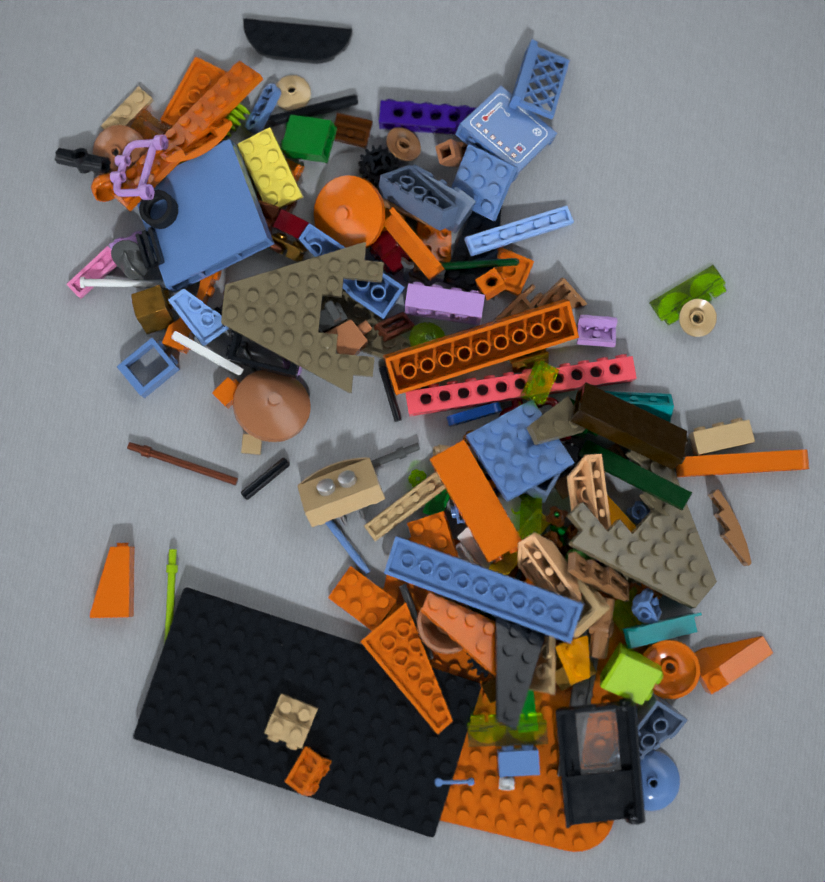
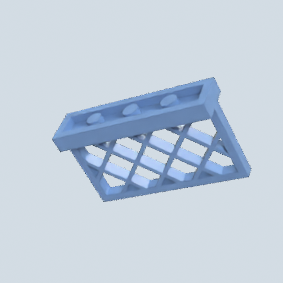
(523, 80)

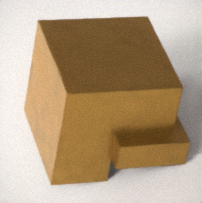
(153, 309)

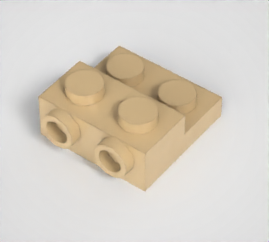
(290, 721)

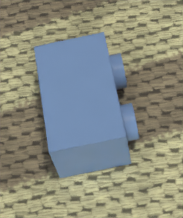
(518, 761)

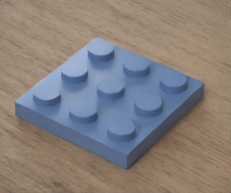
(485, 180)

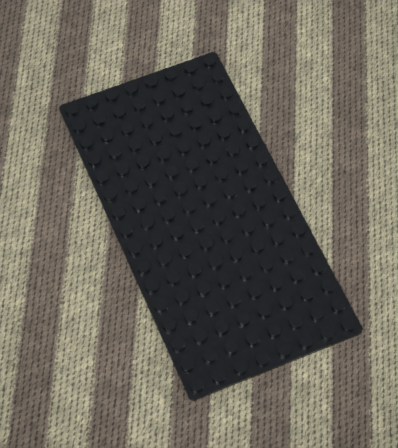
(367, 727)

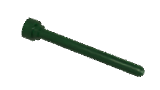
(480, 263)

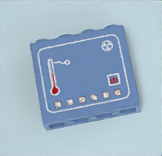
(506, 132)

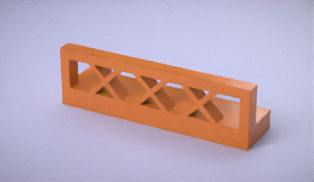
(412, 245)

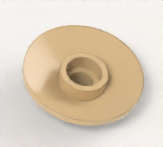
(298, 98)
(706, 317)

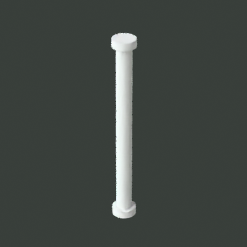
(120, 283)

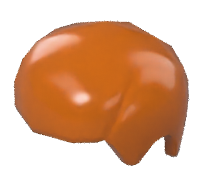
(100, 188)

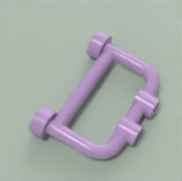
(118, 177)

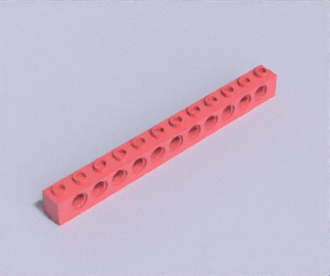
(625, 374)

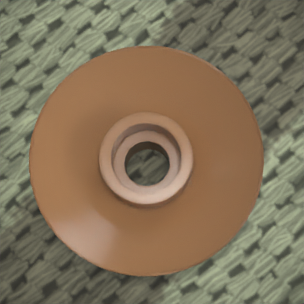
(403, 144)

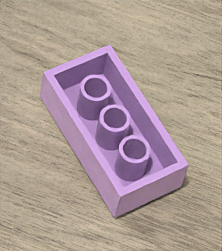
(444, 303)

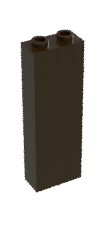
(629, 426)

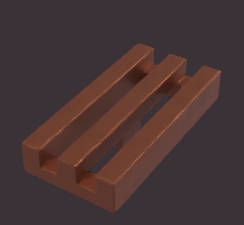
(385, 332)

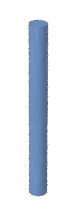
(348, 547)

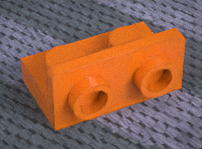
(308, 772)

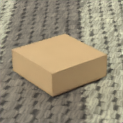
(251, 445)

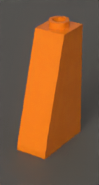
(116, 586)

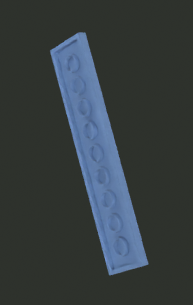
(484, 589)

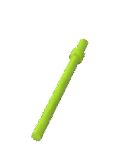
(171, 569)

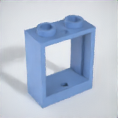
(146, 390)

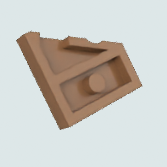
(560, 291)

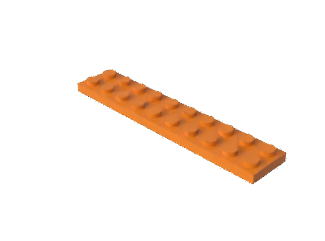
(193, 126)

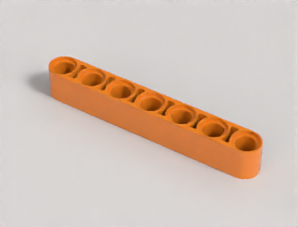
(743, 463)

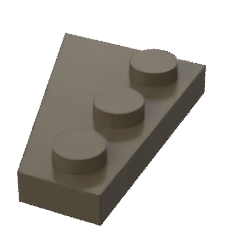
(554, 424)

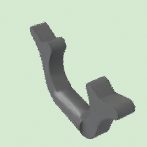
(410, 278)

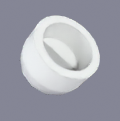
(506, 783)

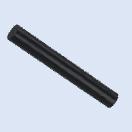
(390, 394)

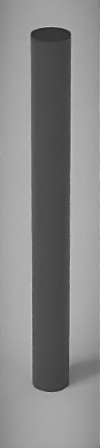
(407, 598)

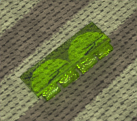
(696, 287)
(495, 734)

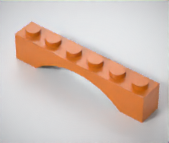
(205, 292)

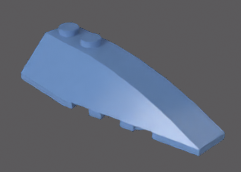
(373, 295)

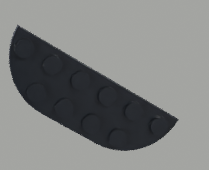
(296, 41)

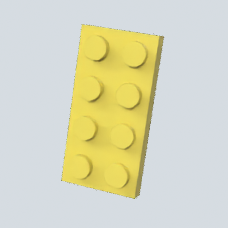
(269, 169)

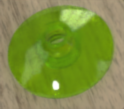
(419, 333)

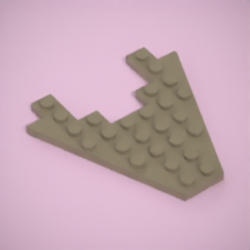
(284, 312)
(659, 552)

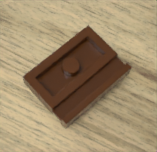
(352, 130)

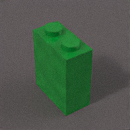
(308, 138)

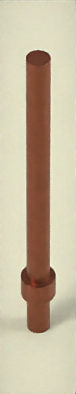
(148, 451)

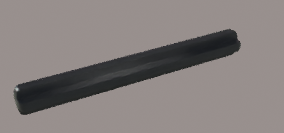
(315, 109)

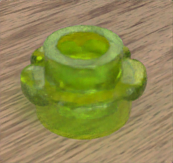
(416, 473)

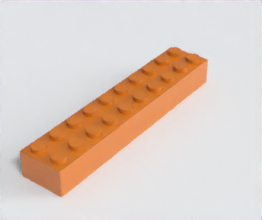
(481, 346)

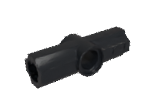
(82, 160)

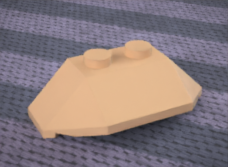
(588, 486)
(546, 567)

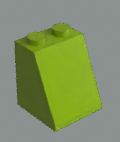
(630, 674)

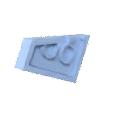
(199, 317)

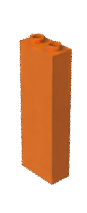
(476, 502)

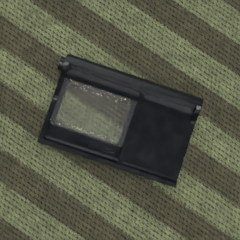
(604, 764)

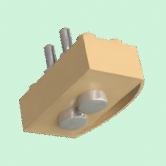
(340, 490)

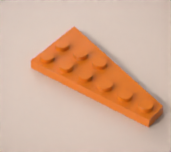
(465, 627)

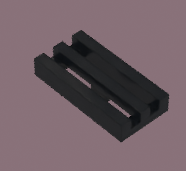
(146, 246)

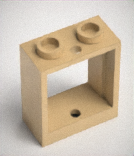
(597, 603)

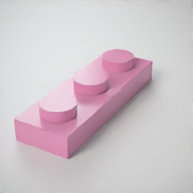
(96, 269)

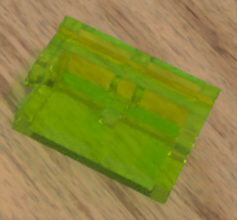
(539, 382)
(530, 517)

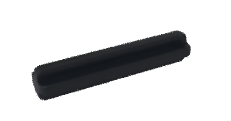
(265, 478)

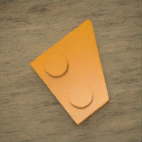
(575, 659)

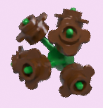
(556, 519)

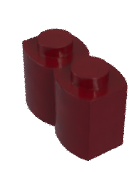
(389, 252)

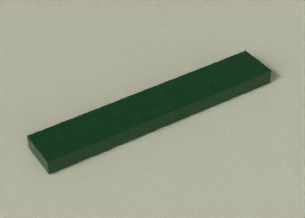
(638, 476)

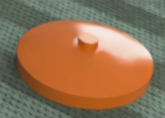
(350, 211)

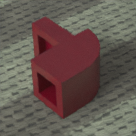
(290, 224)

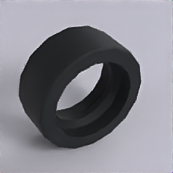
(169, 216)

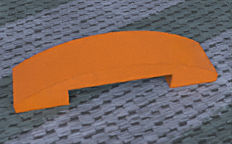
(218, 132)

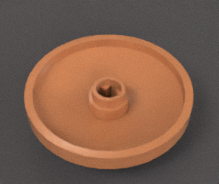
(271, 406)

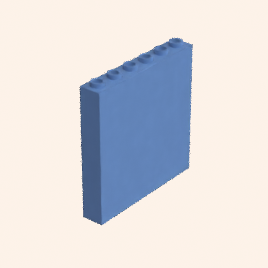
(215, 219)

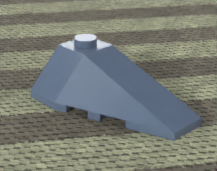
(456, 195)
(656, 723)

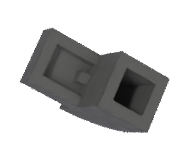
(331, 317)

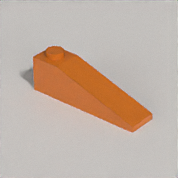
(729, 661)

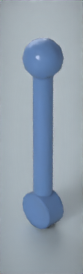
(438, 782)

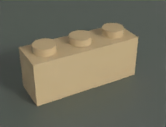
(721, 436)

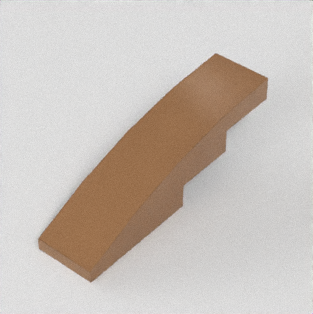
(733, 533)
(597, 577)

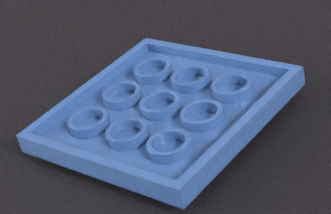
(511, 454)

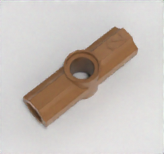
(601, 632)

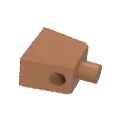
(351, 337)

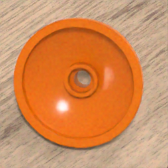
(685, 673)

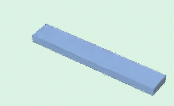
(518, 230)

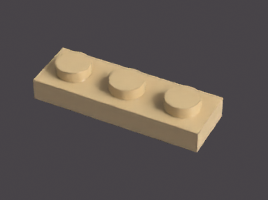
(129, 109)

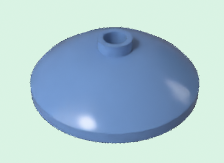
(664, 771)

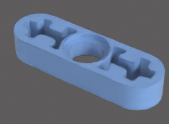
(258, 118)

